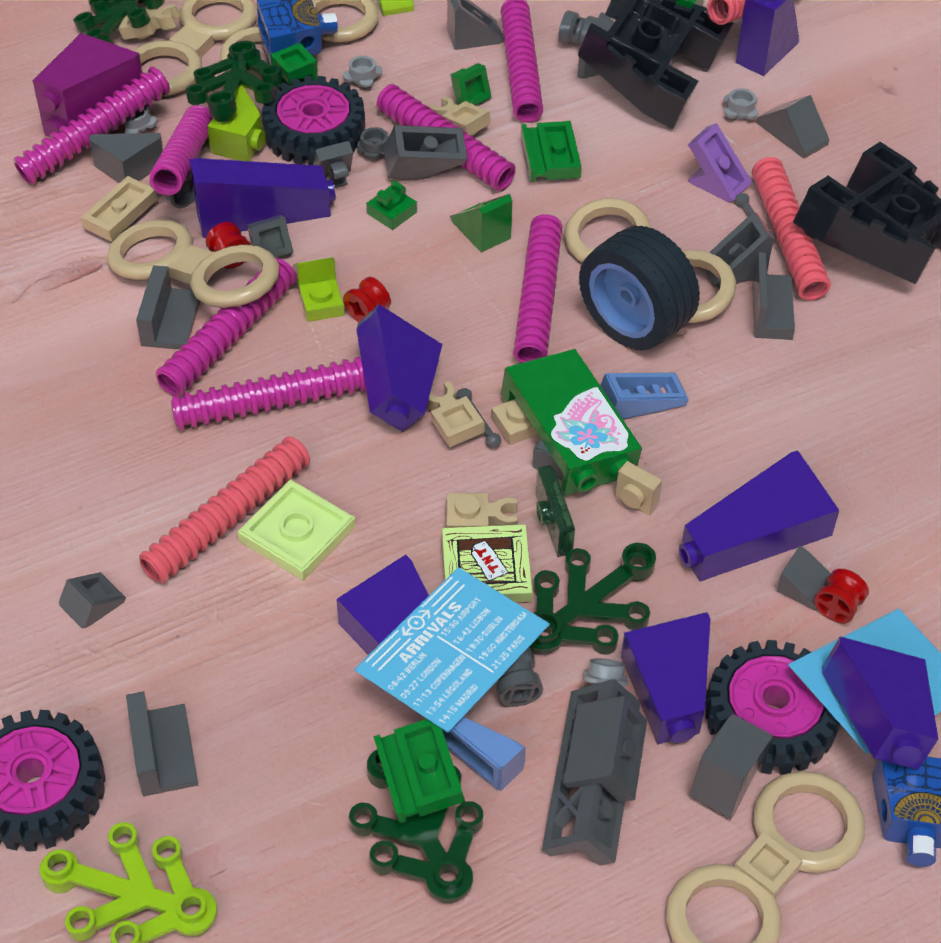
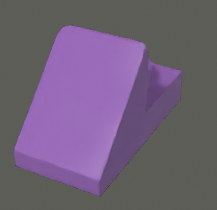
(720, 167)

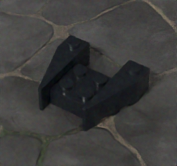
(642, 47)
(884, 220)

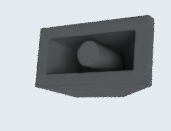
(423, 151)

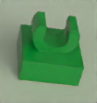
(471, 84)
(392, 206)

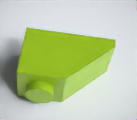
(241, 135)

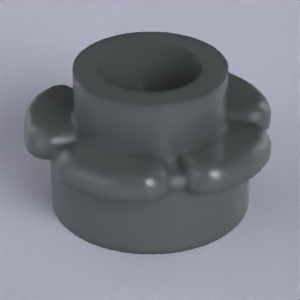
(373, 142)

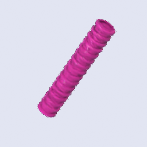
(521, 61)
(96, 121)
(184, 144)
(480, 161)
(538, 288)
(218, 335)
(268, 393)

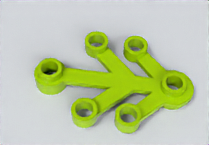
(132, 894)

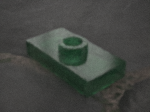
(553, 510)

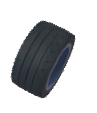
(639, 287)

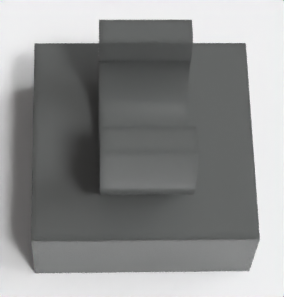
(335, 161)
(271, 235)

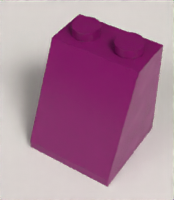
(81, 78)

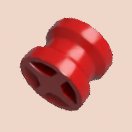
(224, 236)
(364, 299)
(841, 595)

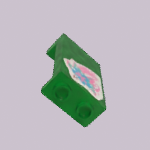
(572, 419)

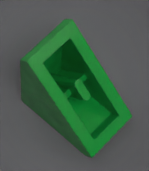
(486, 222)

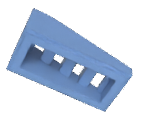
(630, 393)
(486, 752)

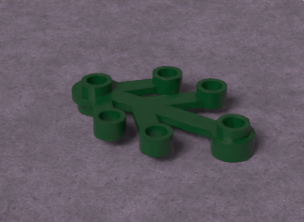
(113, 13)
(241, 57)
(589, 604)
(423, 834)

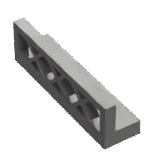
(595, 809)

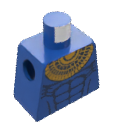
(292, 22)
(910, 807)

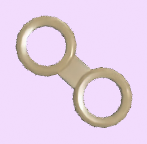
(344, 34)
(196, 39)
(636, 216)
(193, 263)
(771, 859)

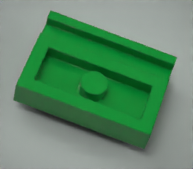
(551, 151)
(419, 769)

